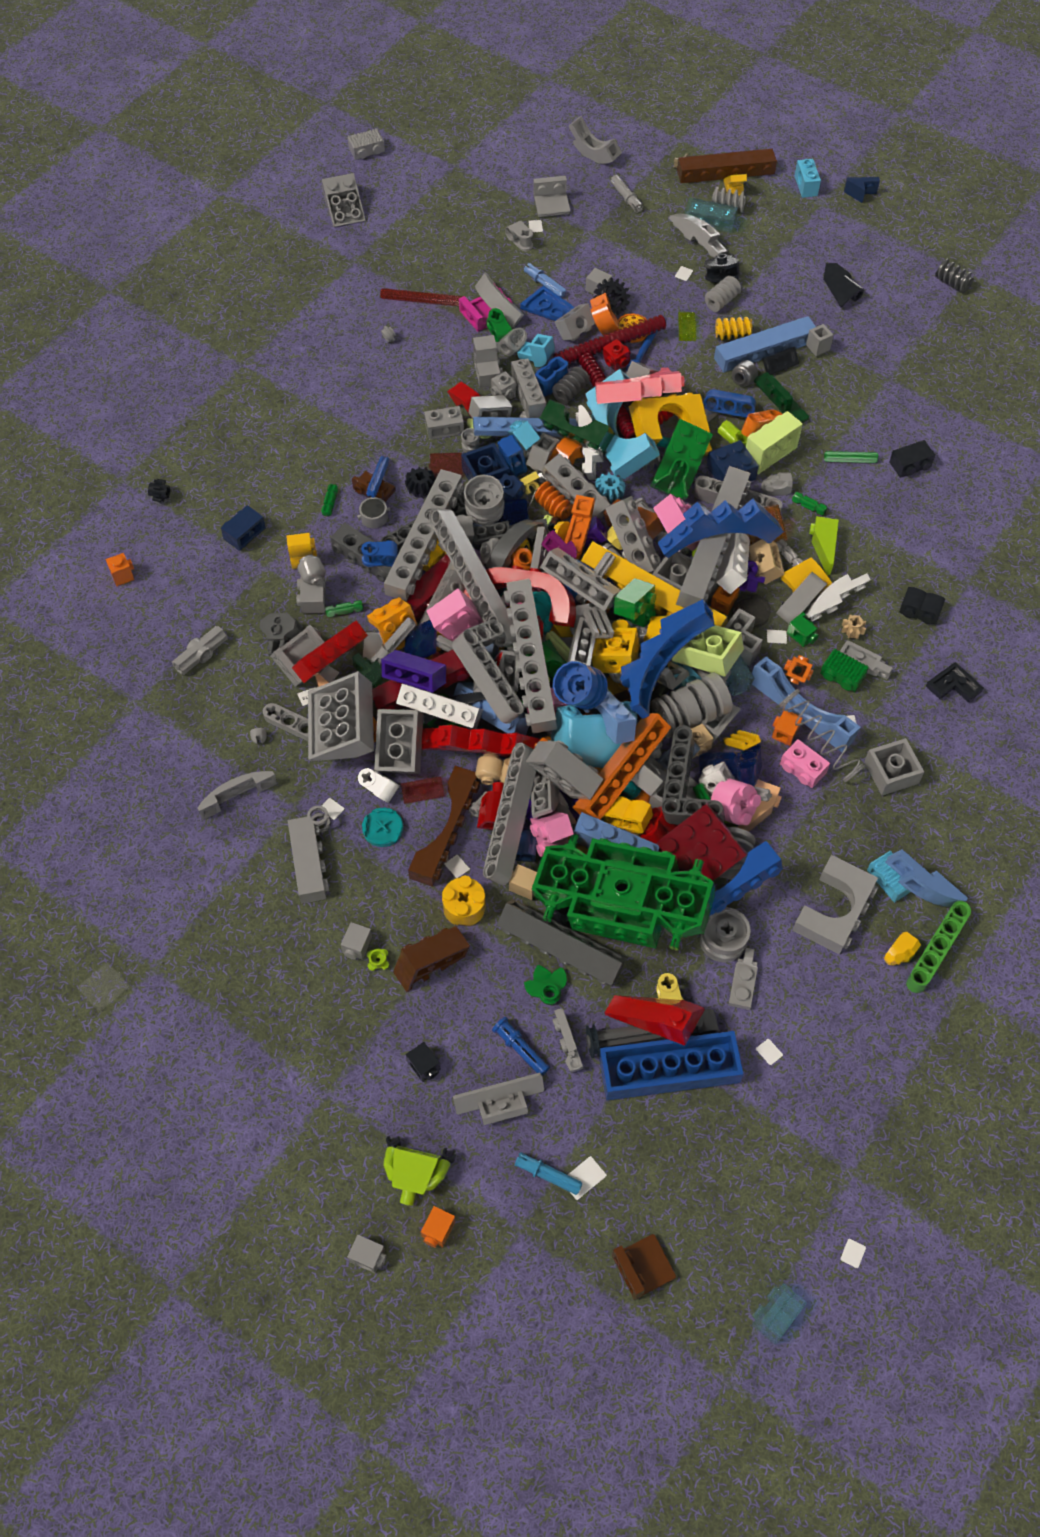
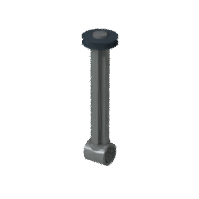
(633, 1035)

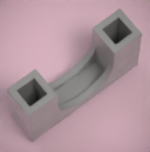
(835, 932)

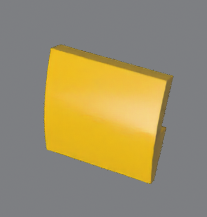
(798, 573)

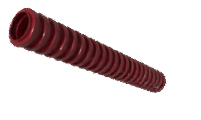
(625, 335)
(623, 421)

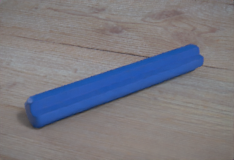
(377, 476)

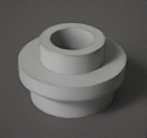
(388, 334)

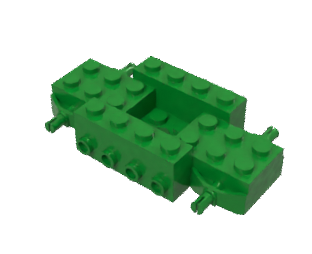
(654, 895)

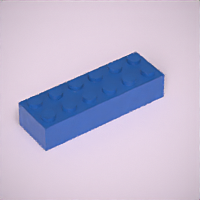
(670, 1066)

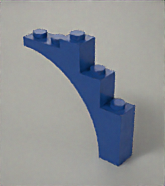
(724, 519)
(656, 652)

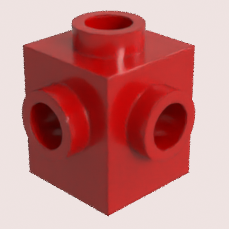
(616, 355)

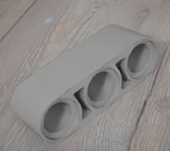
(801, 597)

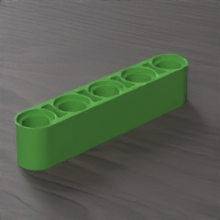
(932, 953)

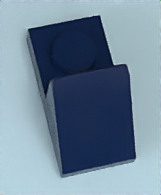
(859, 186)

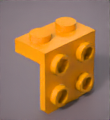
(390, 617)

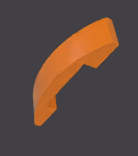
(580, 522)

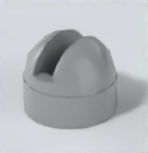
(258, 734)

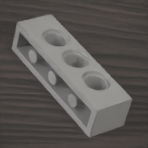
(528, 388)
(562, 465)
(624, 530)
(580, 578)
(447, 585)

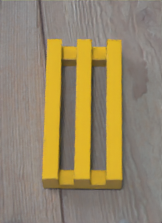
(741, 738)

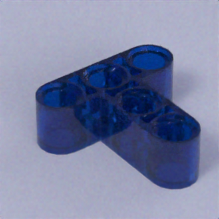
(743, 765)

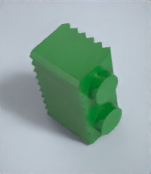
(844, 670)

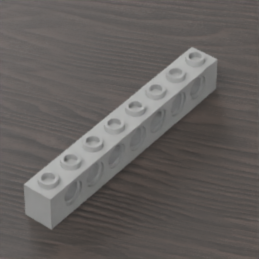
(422, 537)
(542, 719)

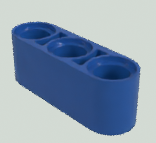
(721, 406)

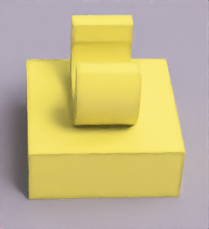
(529, 480)

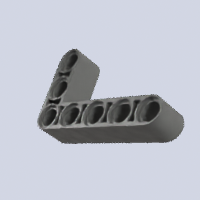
(674, 782)

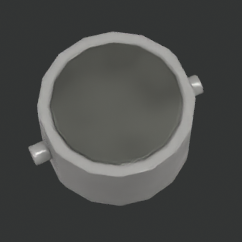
(373, 512)

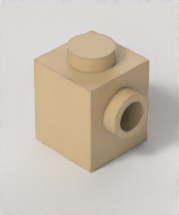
(522, 881)

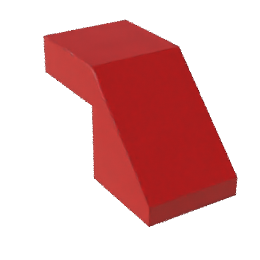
(462, 395)

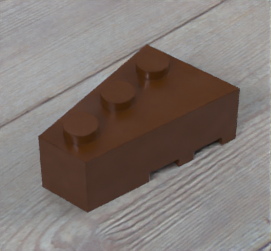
(429, 955)

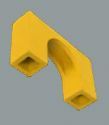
(686, 407)

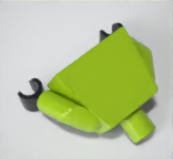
(414, 1169)

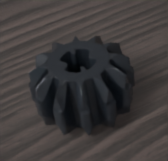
(419, 481)

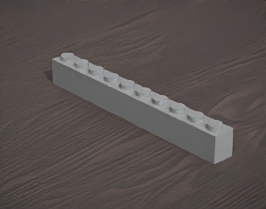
(709, 549)

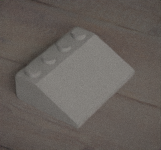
(340, 719)

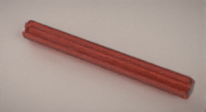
(422, 297)

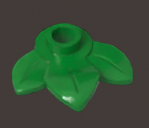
(546, 982)

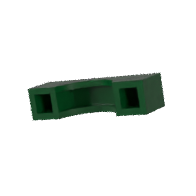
(595, 435)

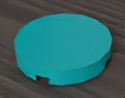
(382, 827)

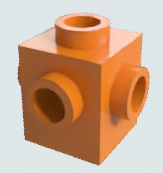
(806, 671)

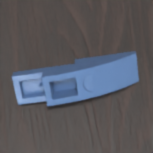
(920, 882)

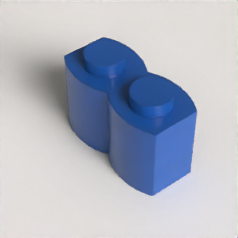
(551, 374)

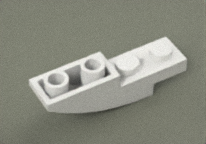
(591, 457)
(833, 595)

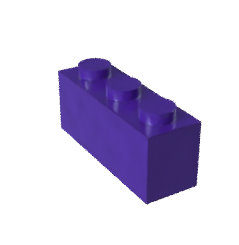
(413, 671)

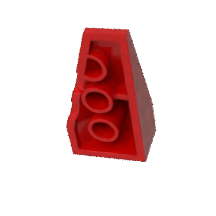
(659, 1016)

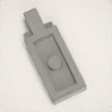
(874, 661)
(743, 981)
(567, 1042)

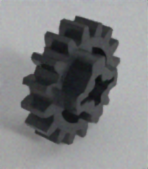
(617, 291)

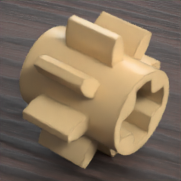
(854, 626)

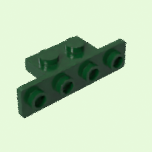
(780, 396)

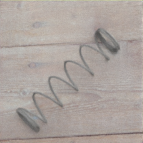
(858, 767)

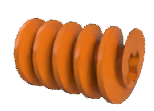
(553, 501)

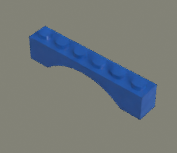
(759, 866)

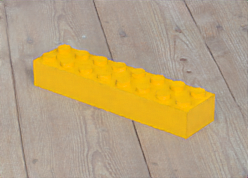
(623, 572)

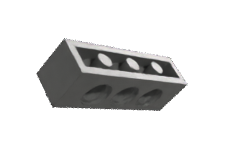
(349, 542)

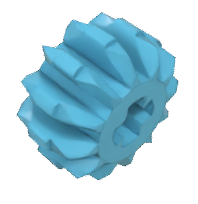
(610, 486)

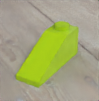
(824, 540)

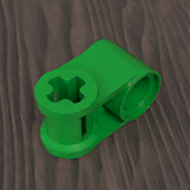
(497, 324)

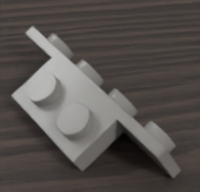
(500, 1100)

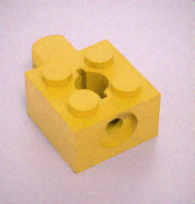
(621, 648)

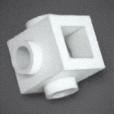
(713, 775)

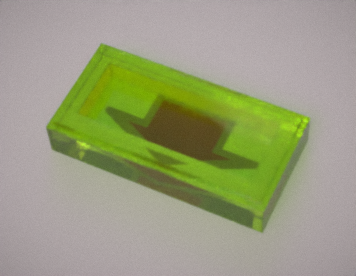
(686, 326)

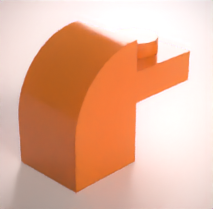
(603, 315)
(568, 449)

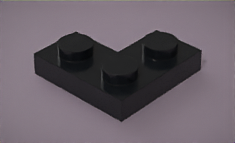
(954, 678)

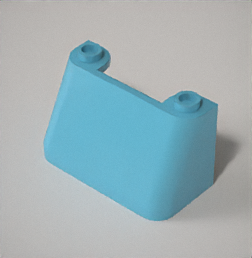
(586, 734)

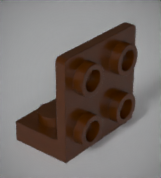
(643, 1266)

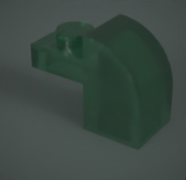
(370, 671)

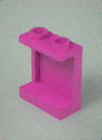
(476, 311)

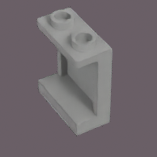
(295, 650)

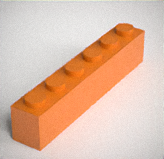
(624, 765)

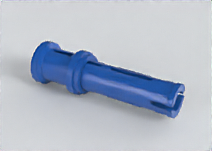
(511, 1041)

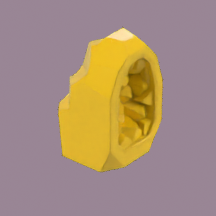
(902, 949)

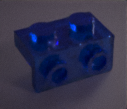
(514, 511)

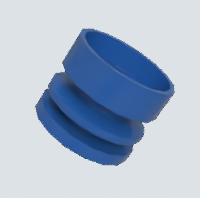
(570, 683)

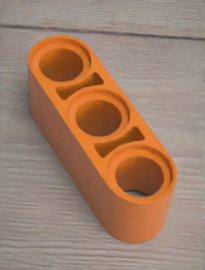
(756, 420)

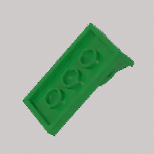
(681, 460)

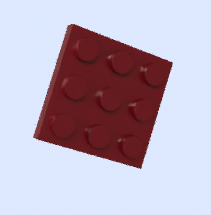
(705, 839)

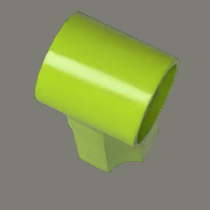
(731, 433)

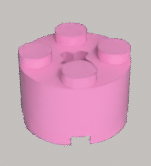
(738, 800)

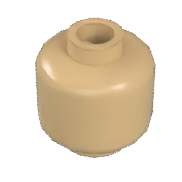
(489, 768)

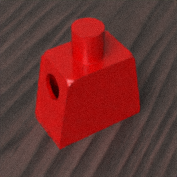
(489, 806)

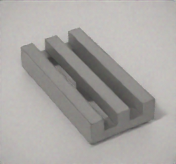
(602, 623)

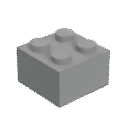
(894, 766)

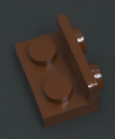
(361, 484)

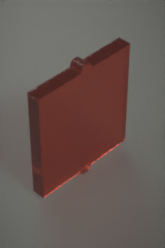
(446, 461)

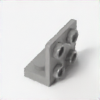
(551, 196)

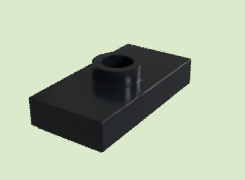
(780, 360)

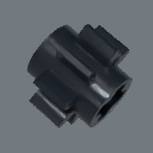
(159, 490)

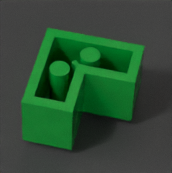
(636, 602)

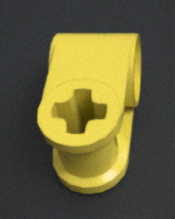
(673, 992)

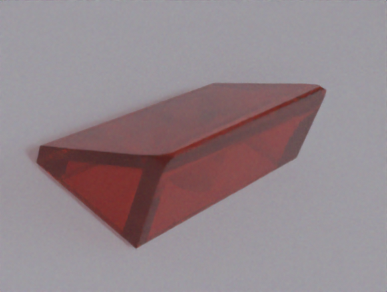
(422, 789)

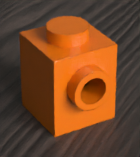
(120, 569)
(785, 727)

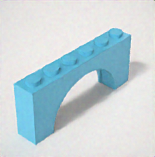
(624, 454)

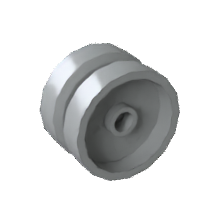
(711, 696)
(726, 935)

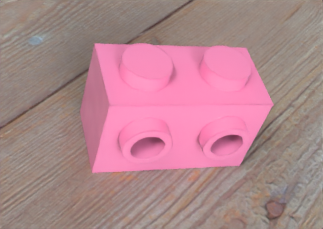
(804, 764)

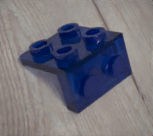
(422, 640)

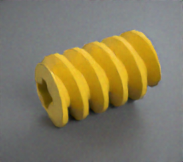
(733, 327)

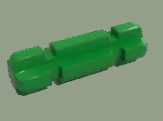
(329, 500)
(809, 503)
(344, 608)

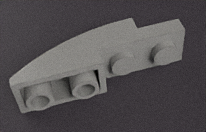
(695, 228)
(543, 796)

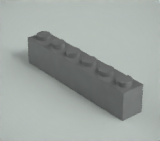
(561, 942)

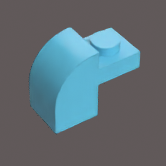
(538, 350)

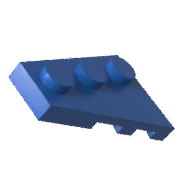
(546, 304)

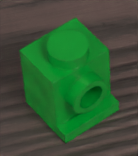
(802, 630)

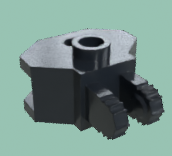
(721, 267)

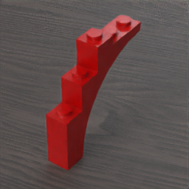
(476, 740)

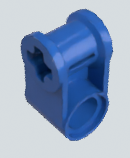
(381, 553)

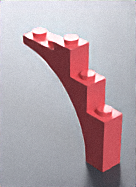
(636, 388)

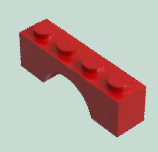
(329, 651)

